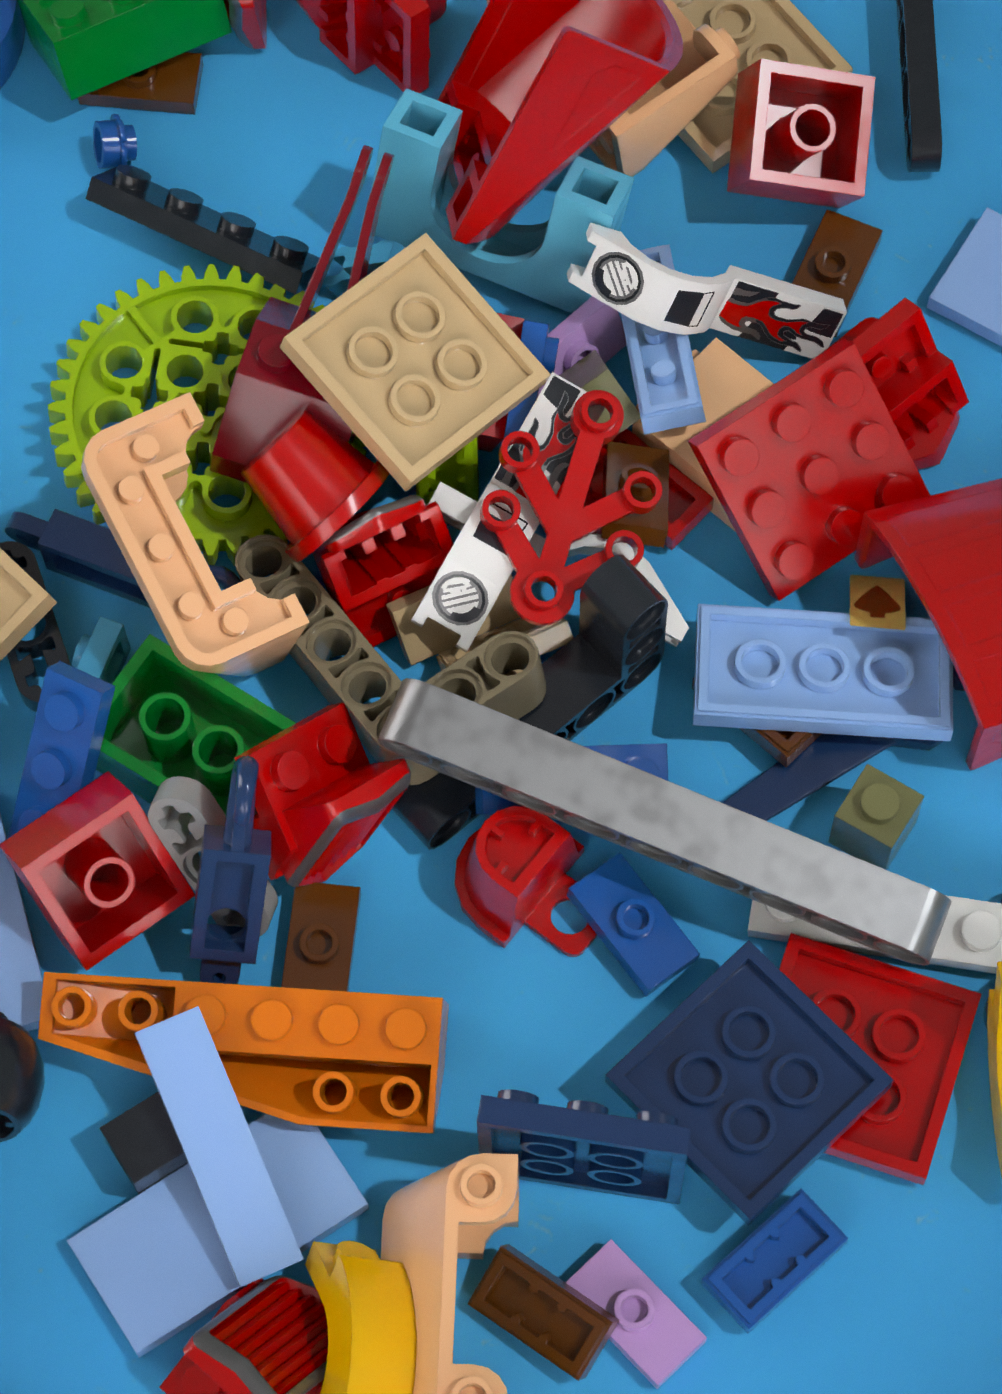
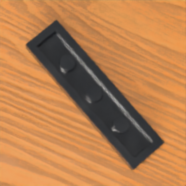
(220, 235)

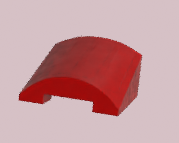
(540, 91)
(954, 563)

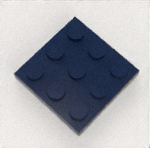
(753, 1078)
(586, 1145)

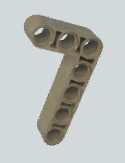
(362, 670)

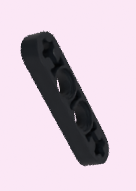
(919, 85)

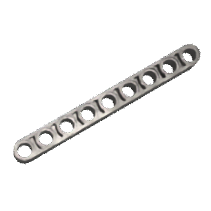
(665, 821)

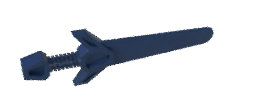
(816, 767)

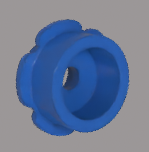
(113, 142)

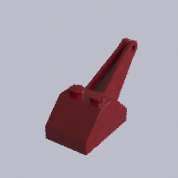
(267, 384)

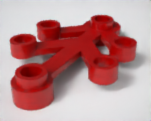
(565, 517)

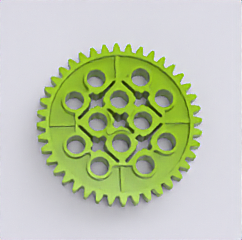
(149, 338)

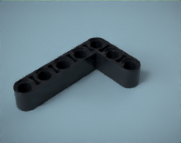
(612, 654)

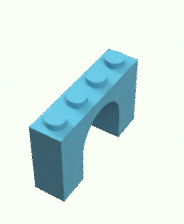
(519, 257)

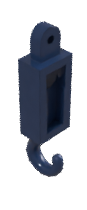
(87, 553)
(233, 877)

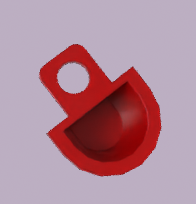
(311, 482)
(517, 876)

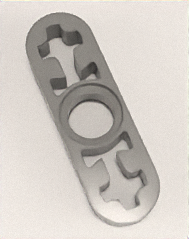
(173, 830)

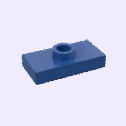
(632, 924)
(774, 1260)

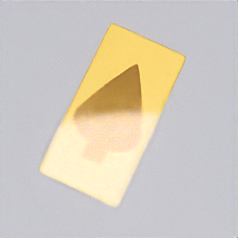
(877, 602)

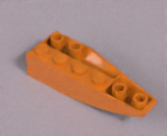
(284, 1049)

